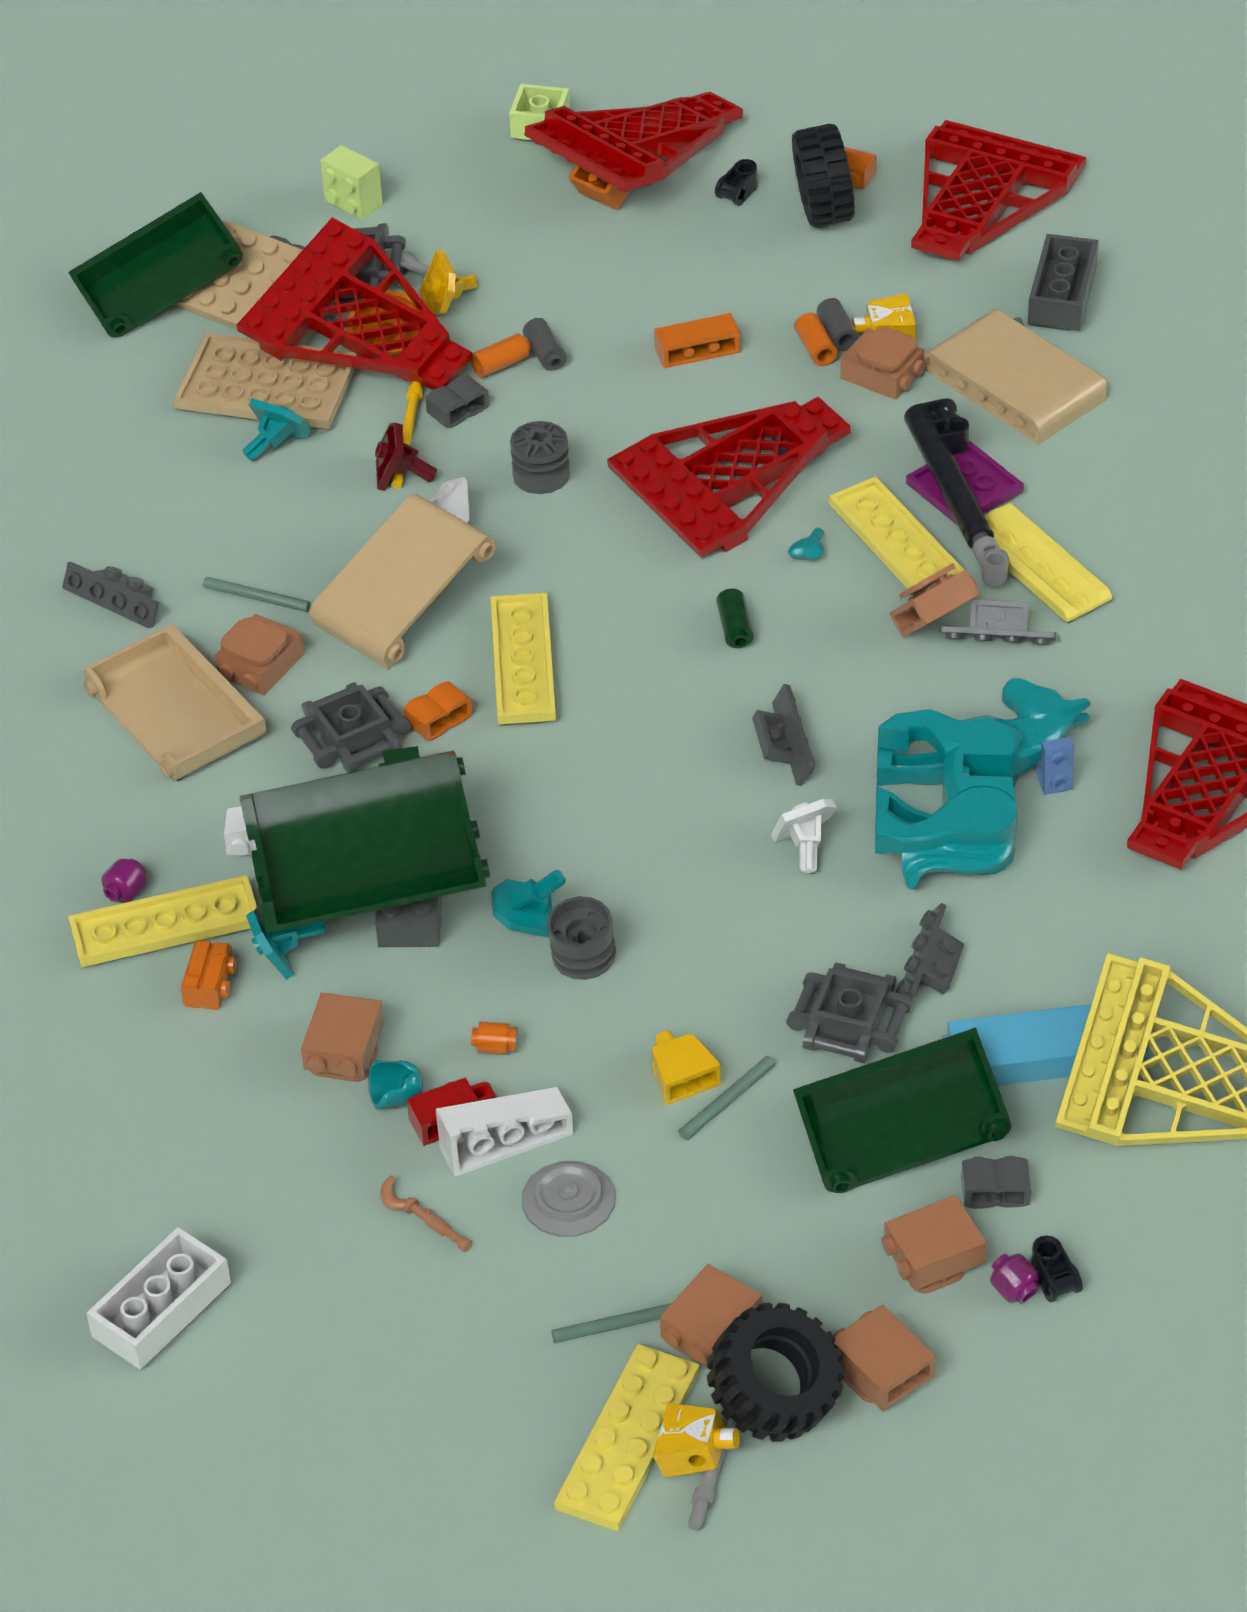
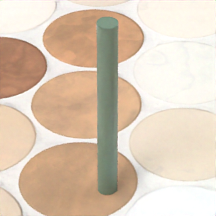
(257, 594)
(726, 1097)
(608, 1323)

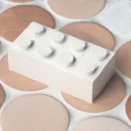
(158, 1298)

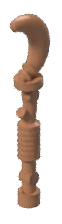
(411, 1205)

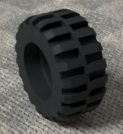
(823, 175)
(798, 1340)

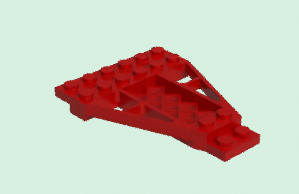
(625, 142)
(979, 155)
(328, 272)
(689, 503)
(1210, 719)

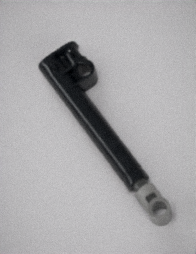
(939, 437)

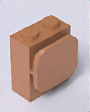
(883, 362)
(933, 599)
(258, 653)
(342, 1037)
(934, 1245)
(705, 1312)
(883, 1358)

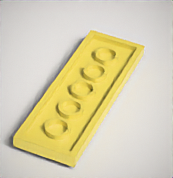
(891, 532)
(522, 658)
(162, 921)
(625, 1437)

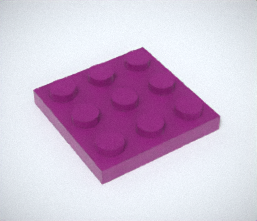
(985, 476)

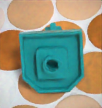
(274, 427)
(527, 904)
(278, 943)

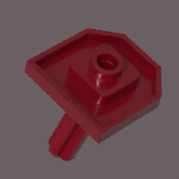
(398, 457)

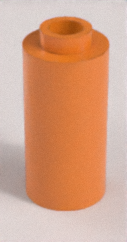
(815, 339)
(500, 355)

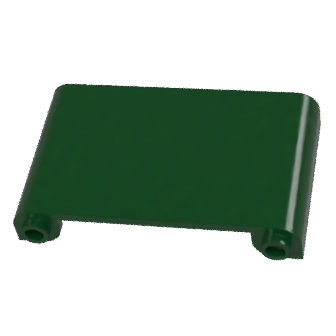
(157, 266)
(902, 1111)

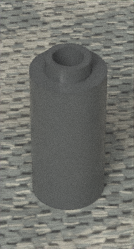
(837, 323)
(544, 344)

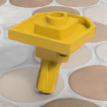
(443, 284)

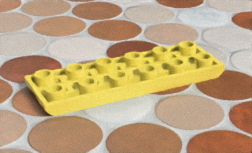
(1045, 565)

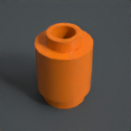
(494, 1038)

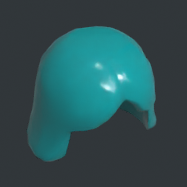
(393, 1083)

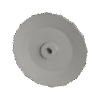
(568, 1198)

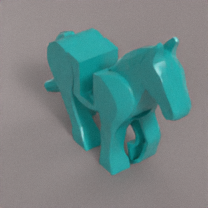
(978, 769)

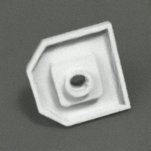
(804, 828)

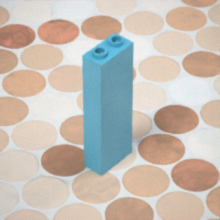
(1030, 1043)

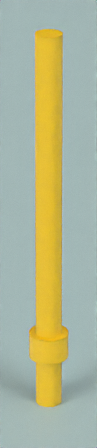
(414, 396)

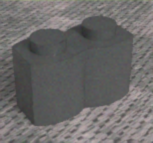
(457, 401)
(995, 1182)

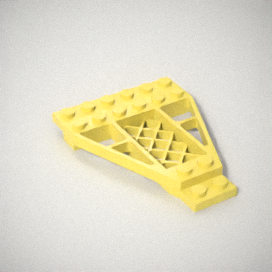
(1113, 1054)

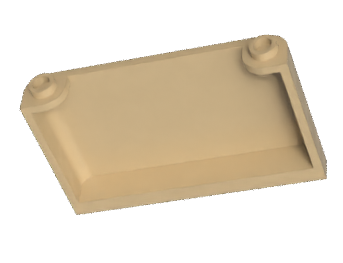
(1016, 376)
(397, 578)
(173, 702)

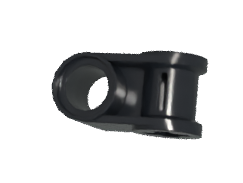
(738, 182)
(1056, 1272)

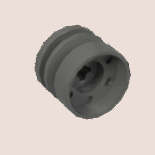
(540, 457)
(581, 937)

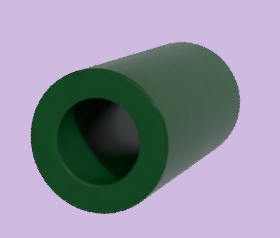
(734, 618)

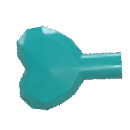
(808, 547)

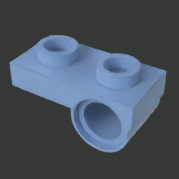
(1056, 765)

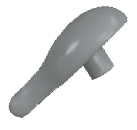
(410, 263)

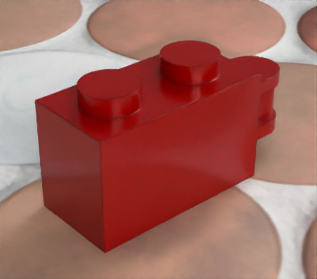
(424, 1105)

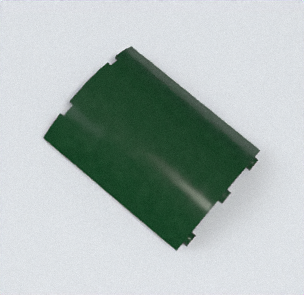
(363, 841)

